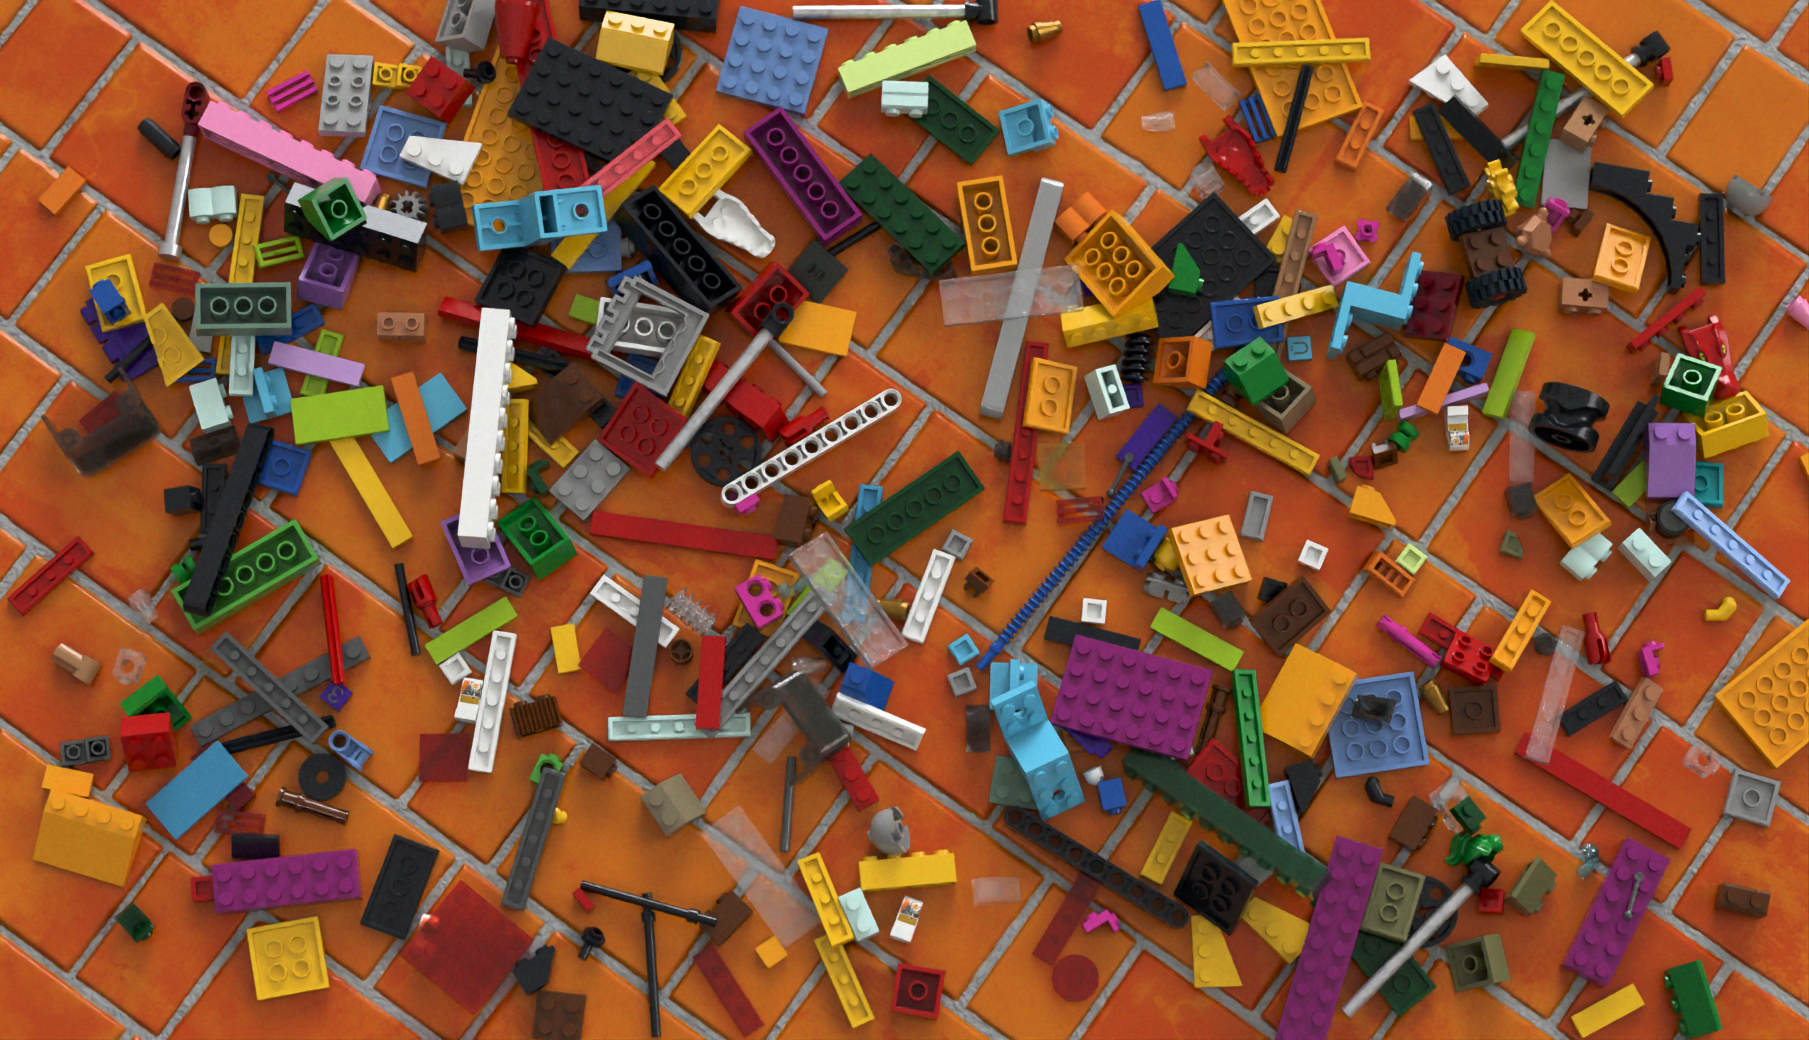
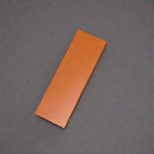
(1359, 136)
(1440, 379)

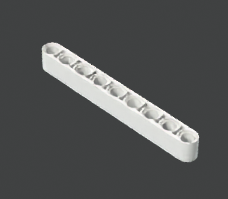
(819, 440)

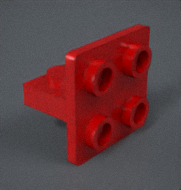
(1210, 445)
(1468, 658)

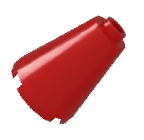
(515, 28)

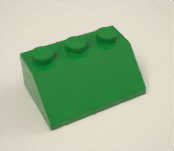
(1692, 1000)

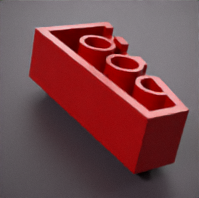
(748, 401)

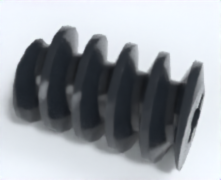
(1136, 358)

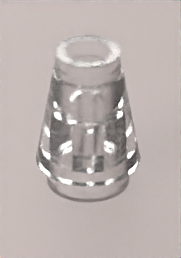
(1159, 122)
(143, 605)
(808, 665)

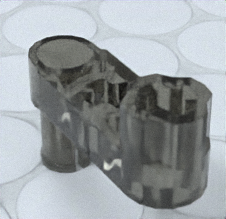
(905, 264)

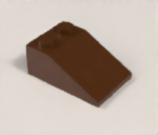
(563, 403)

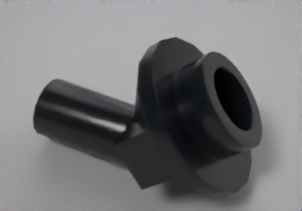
(484, 73)
(593, 937)

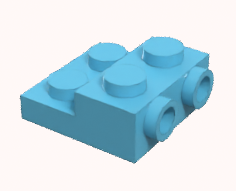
(1028, 127)

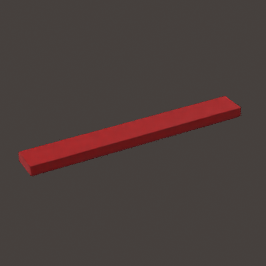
(542, 335)
(1023, 446)
(684, 535)
(1610, 796)

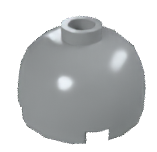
(1746, 197)
(888, 832)

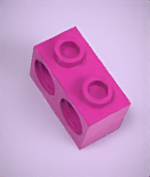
(754, 604)

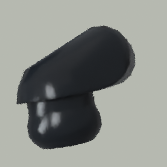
(1375, 793)

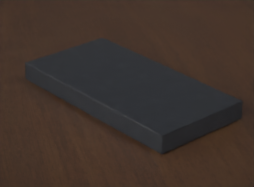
(399, 887)

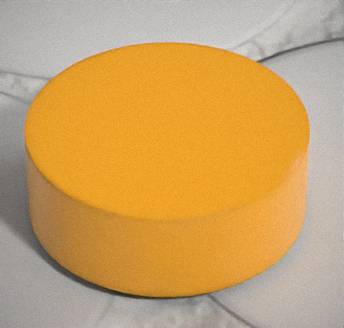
(221, 235)

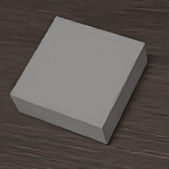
(957, 545)
(961, 682)

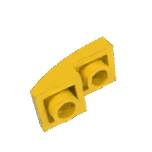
(394, 76)

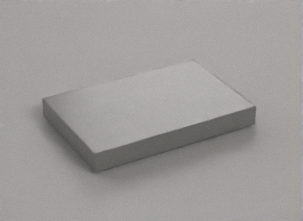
(1566, 175)

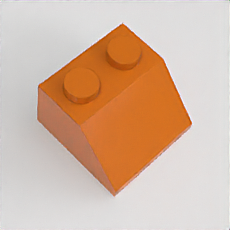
(1182, 362)

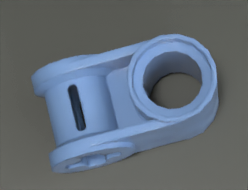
(351, 750)

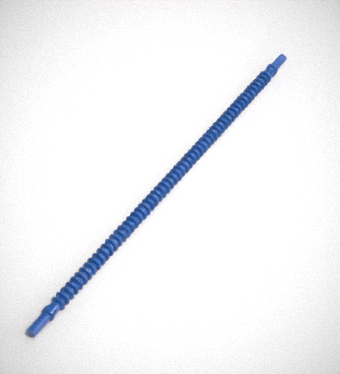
(997, 646)

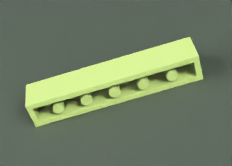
(907, 58)

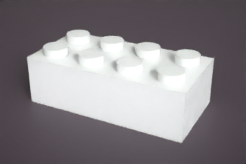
(645, 331)

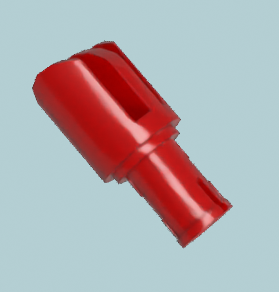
(802, 426)
(425, 600)
(1595, 641)

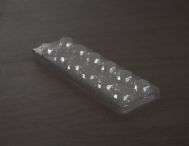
(1011, 295)
(848, 600)
(761, 876)

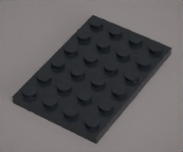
(587, 102)
(1224, 253)

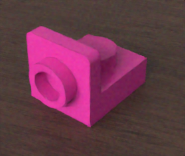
(1160, 495)
(1649, 662)

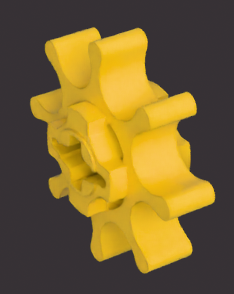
(1501, 186)

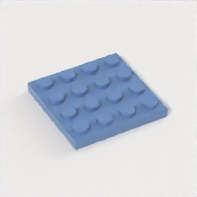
(772, 60)
(1367, 748)

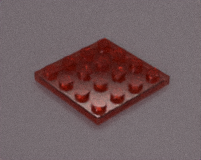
(466, 947)

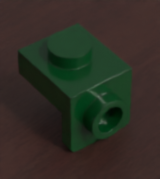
(537, 484)
(1468, 816)
(135, 922)

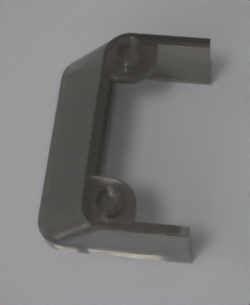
(113, 440)
(810, 713)

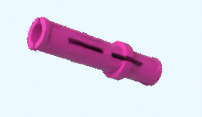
(1405, 639)

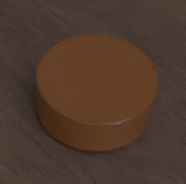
(183, 309)

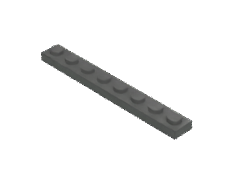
(254, 706)

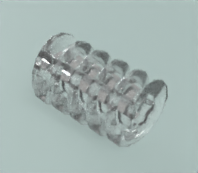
(693, 612)

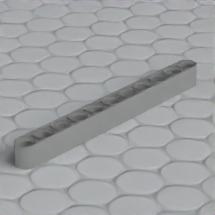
(1013, 330)

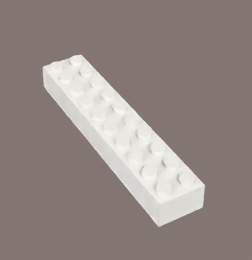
(485, 428)

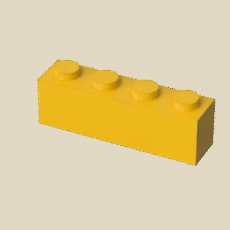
(1098, 324)
(907, 872)

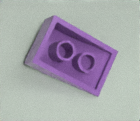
(327, 276)
(1669, 459)
(475, 563)

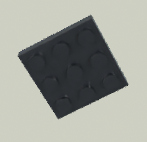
(521, 283)
(1216, 887)

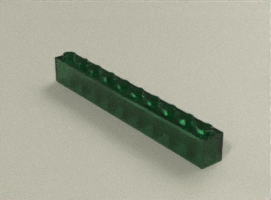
(1227, 821)

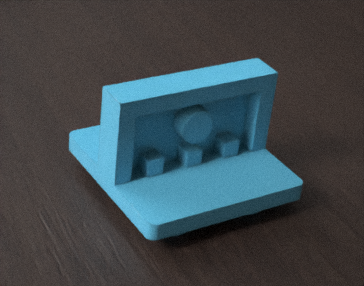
(270, 396)
(1009, 676)

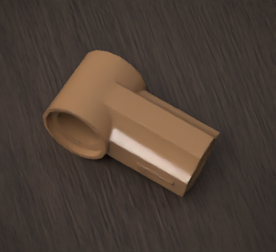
(79, 665)

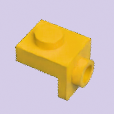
(829, 501)

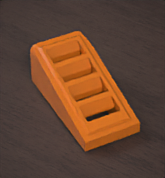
(1385, 561)

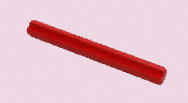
(332, 630)

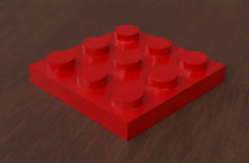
(642, 429)

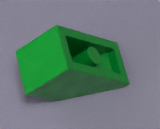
(1187, 274)

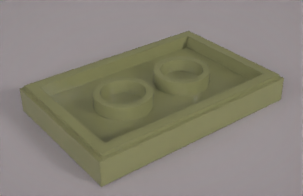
(1392, 903)

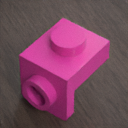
(1557, 212)
(1333, 259)
(745, 506)
(1095, 920)

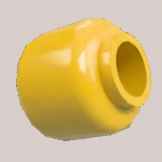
(1165, 556)

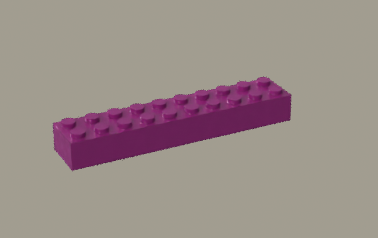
(1329, 941)

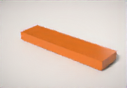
(416, 418)

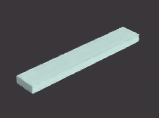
(672, 728)

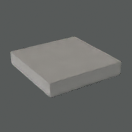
(1751, 798)

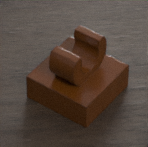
(1579, 221)
(1384, 454)
(979, 580)

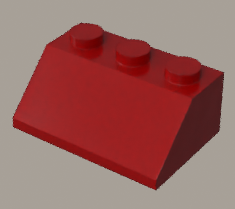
(768, 288)

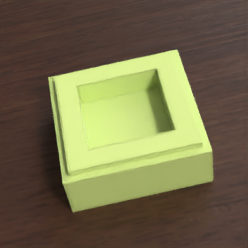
(1411, 559)

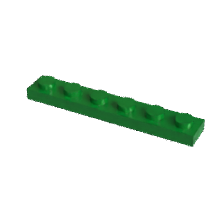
(1537, 137)
(1250, 739)

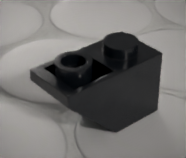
(537, 971)

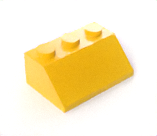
(635, 42)
(1729, 424)

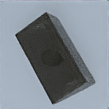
(215, 445)

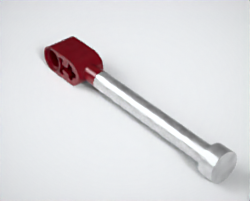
(170, 249)

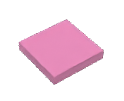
(1353, 256)

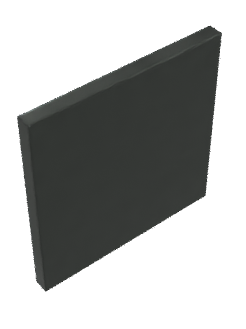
(817, 271)

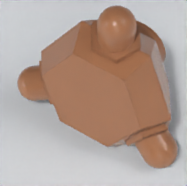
(1535, 234)

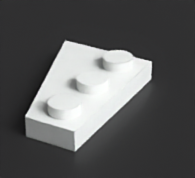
(1444, 80)
(442, 157)

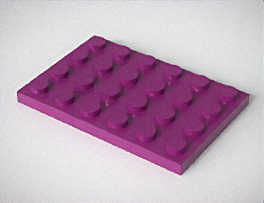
(1131, 697)

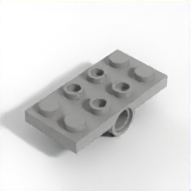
(346, 95)

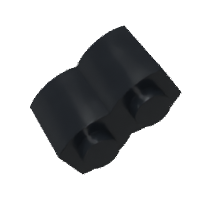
(449, 207)

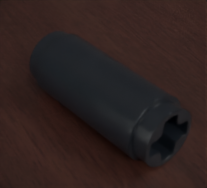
(159, 138)

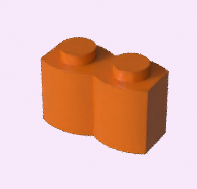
(1079, 219)

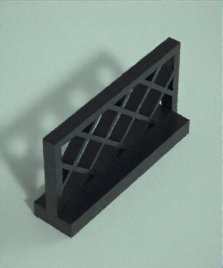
(1625, 444)

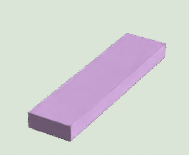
(316, 364)
(1450, 400)

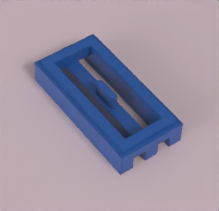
(1251, 101)
(198, 379)

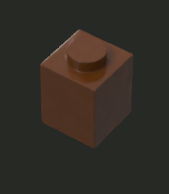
(598, 762)

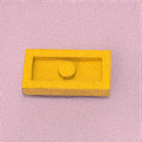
(1279, 239)

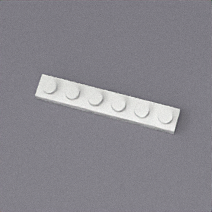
(492, 702)

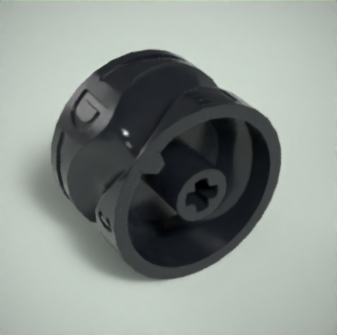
(1569, 417)

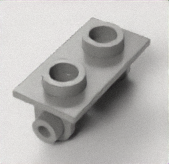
(1159, 583)

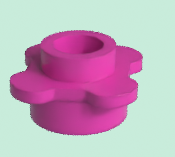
(1371, 236)

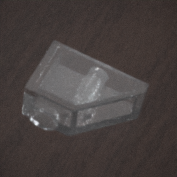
(996, 890)

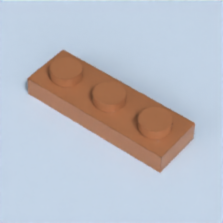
(1636, 713)

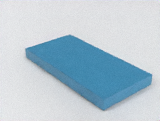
(197, 790)

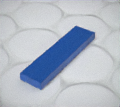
(1162, 45)

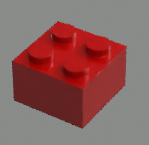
(440, 90)
(149, 742)
(917, 991)

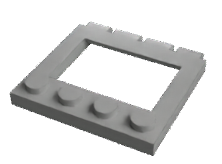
(676, 350)

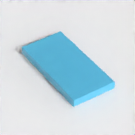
(441, 408)

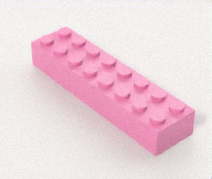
(281, 152)

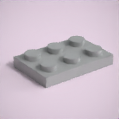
(589, 480)

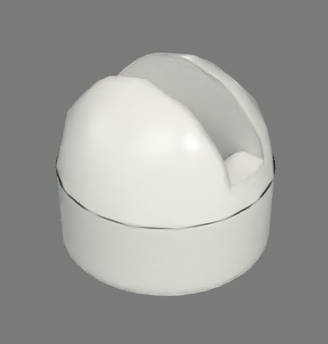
(1094, 775)

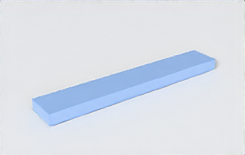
(1730, 545)

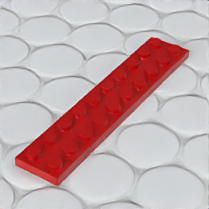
(558, 163)

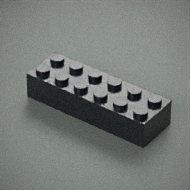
(684, 14)
(381, 237)
(677, 251)

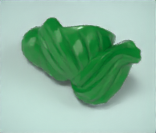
(1470, 848)

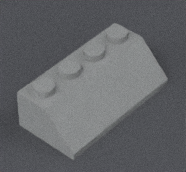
(466, 24)

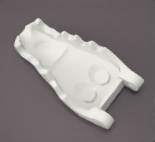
(733, 223)

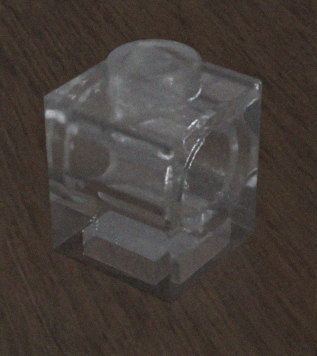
(1206, 180)
(124, 657)
(1690, 759)

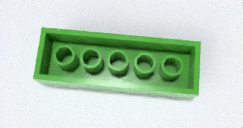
(256, 573)

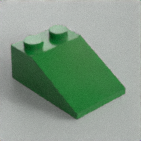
(537, 538)

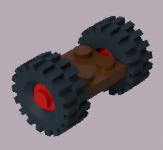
(1486, 254)

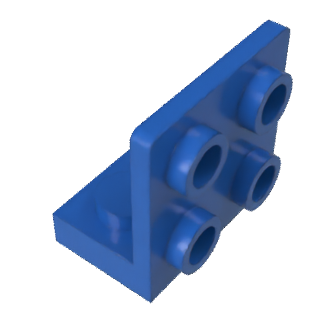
(1134, 540)

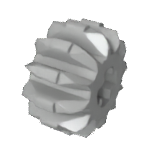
(417, 205)

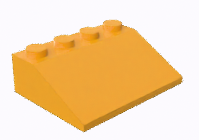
(1119, 265)
(1305, 700)
(88, 837)

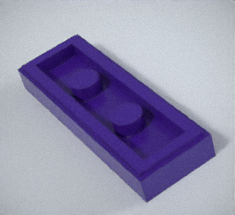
(1147, 436)

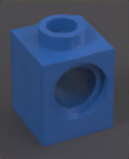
(1111, 796)

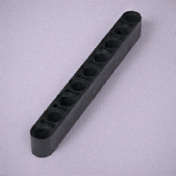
(228, 520)
(1108, 868)

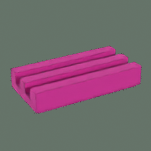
(289, 83)

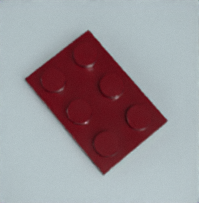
(1434, 306)

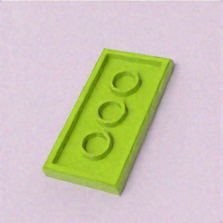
(339, 415)

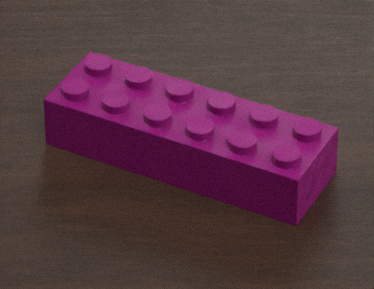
(803, 176)
(287, 882)
(1604, 930)

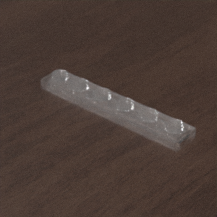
(1554, 695)

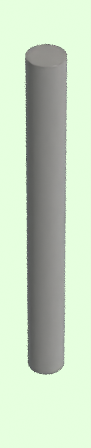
(797, 368)

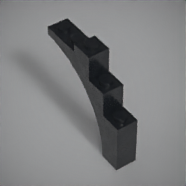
(1633, 189)

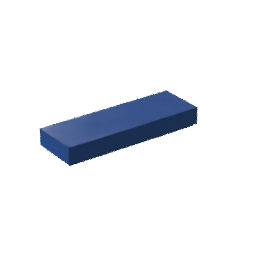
(303, 322)

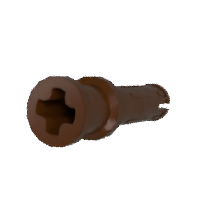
(1215, 709)
(301, 803)

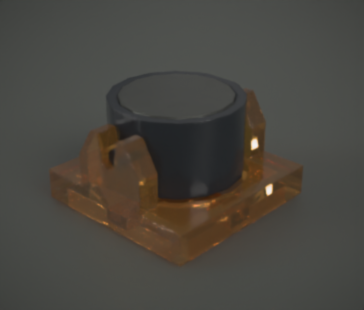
(1666, 524)

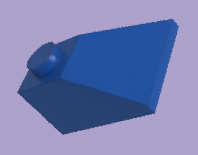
(866, 686)

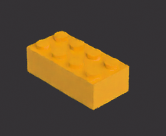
(986, 226)

